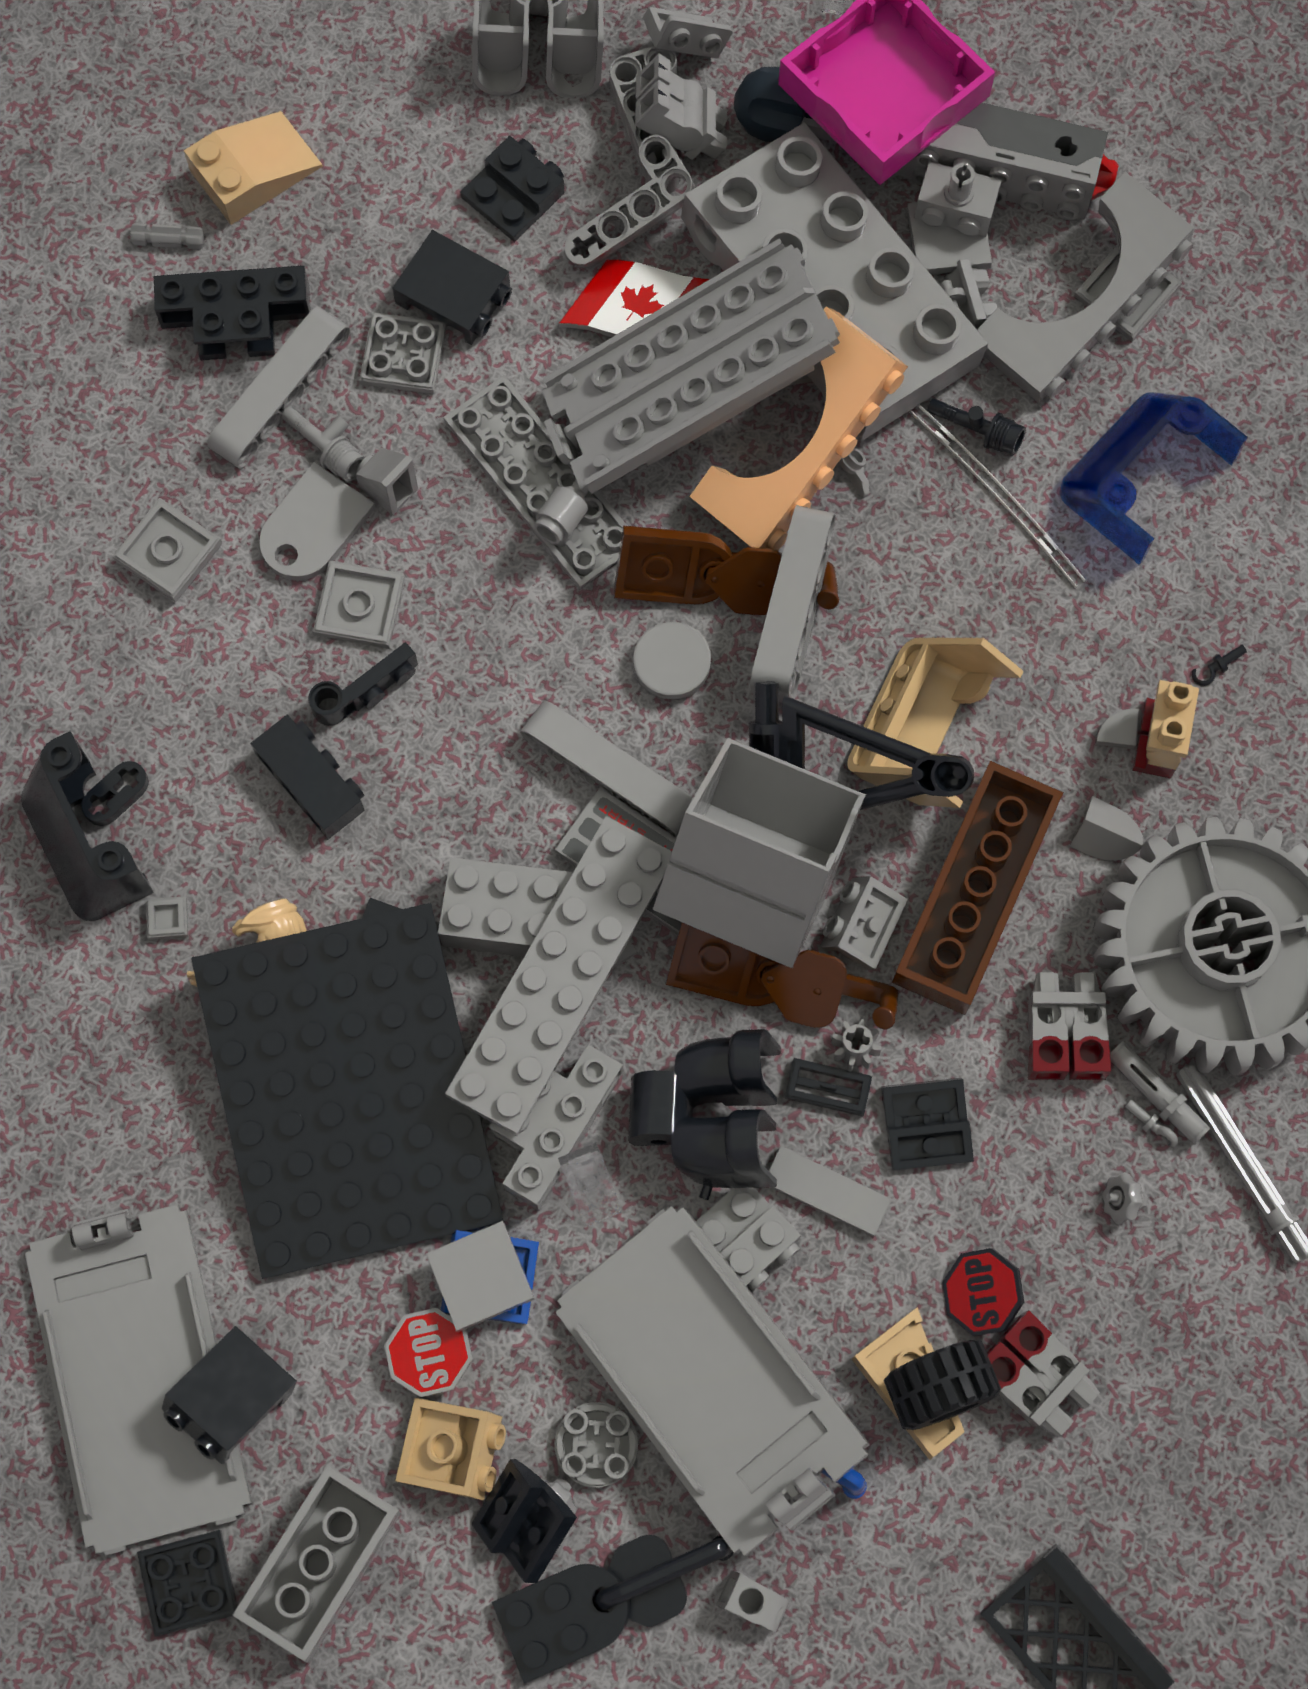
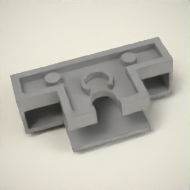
(558, 1125)

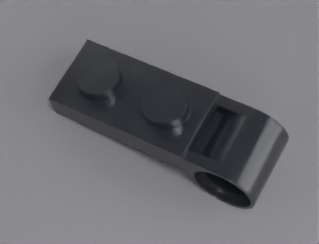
(366, 690)

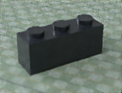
(309, 775)

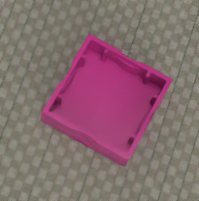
(885, 81)

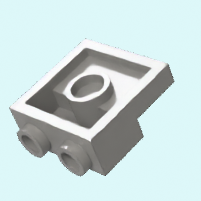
(749, 1234)

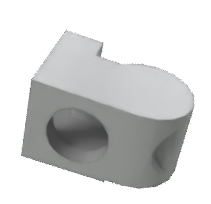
(752, 1601)

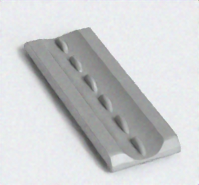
(522, 463)

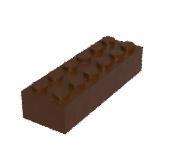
(977, 888)

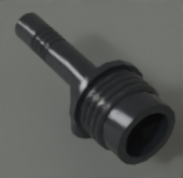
(1000, 433)

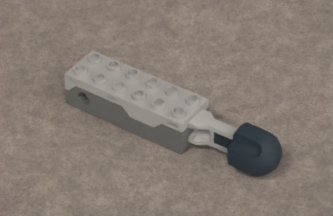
(1036, 157)

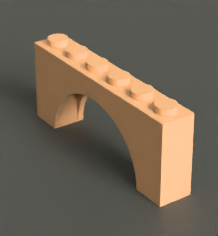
(856, 385)

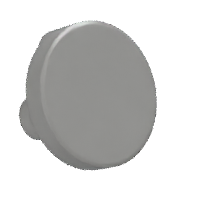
(672, 660)
(596, 1444)

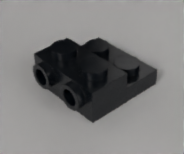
(514, 187)

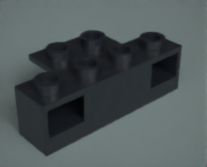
(232, 306)

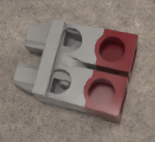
(1065, 1015)
(1047, 1381)

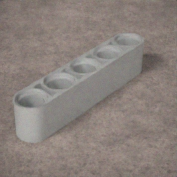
(277, 386)
(607, 765)

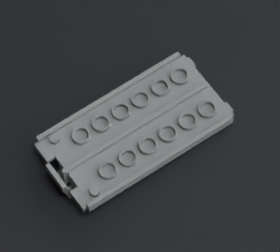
(688, 367)
(118, 1333)
(712, 1380)

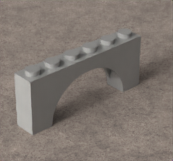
(1045, 352)

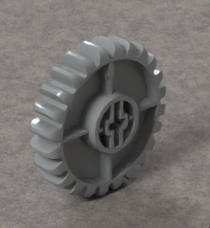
(1201, 993)

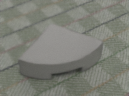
(1119, 730)

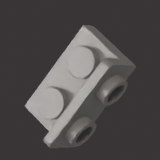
(863, 921)

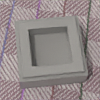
(167, 918)

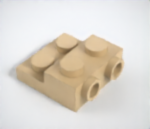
(451, 1449)

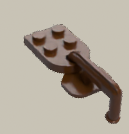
(700, 569)
(804, 993)

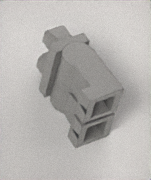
(679, 110)

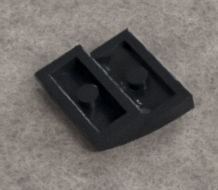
(927, 1123)
(523, 1520)

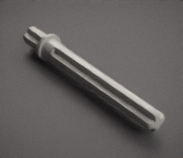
(1245, 1163)

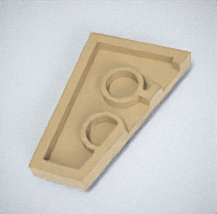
(889, 1351)

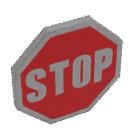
(427, 1353)

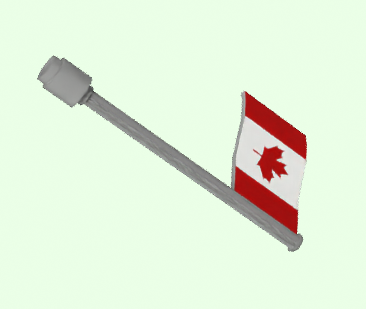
(608, 305)

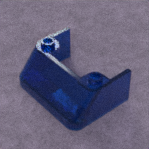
(1101, 491)

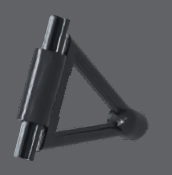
(785, 740)

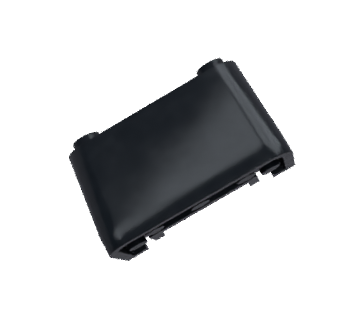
(92, 879)

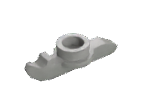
(853, 467)

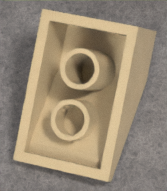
(250, 163)

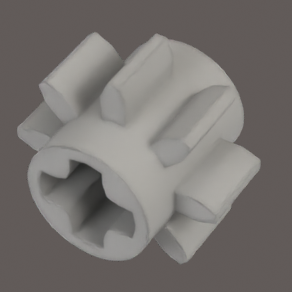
(856, 1057)

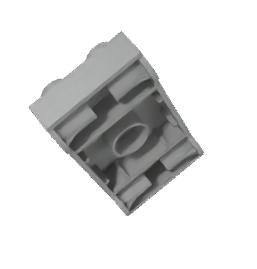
(850, 257)

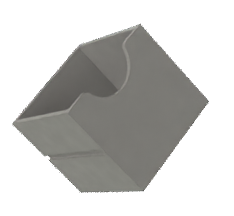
(758, 852)

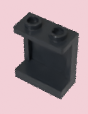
(453, 286)
(227, 1395)

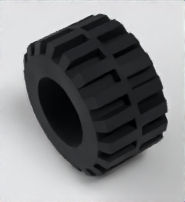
(942, 1384)

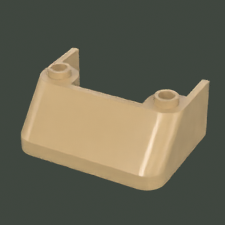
(922, 699)

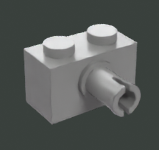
(957, 198)

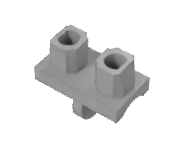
(964, 289)

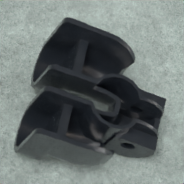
(715, 1149)

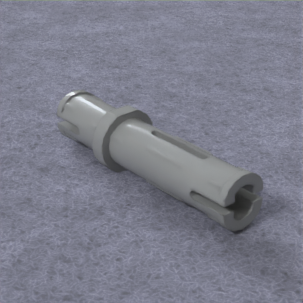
(1165, 1098)

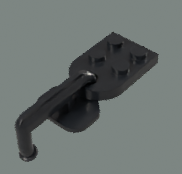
(558, 1616)

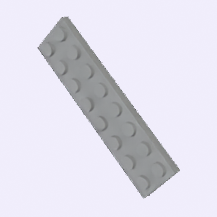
(560, 976)

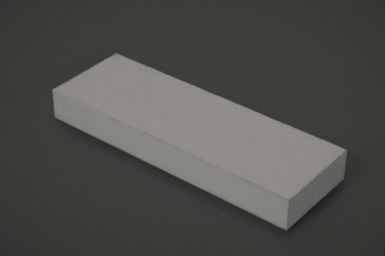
(828, 1191)

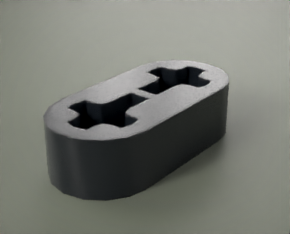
(108, 786)

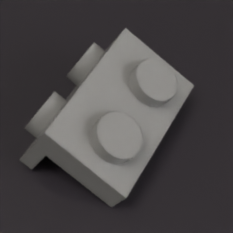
(686, 32)

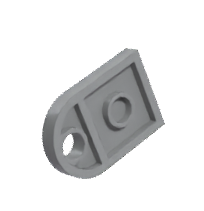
(315, 522)

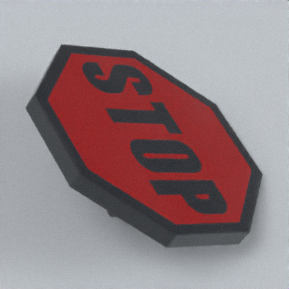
(983, 1292)

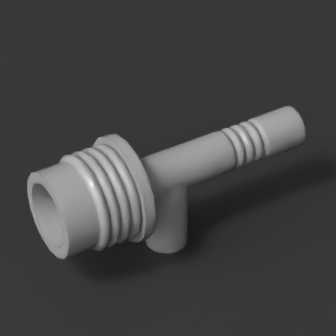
(338, 453)

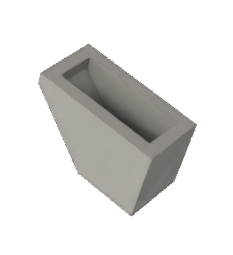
(387, 478)

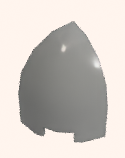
(1107, 832)

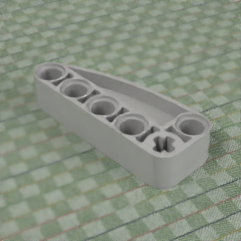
(794, 601)

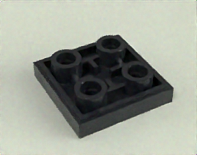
(187, 1583)

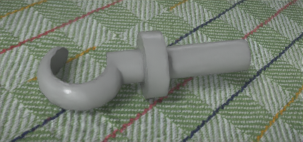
(1151, 1123)

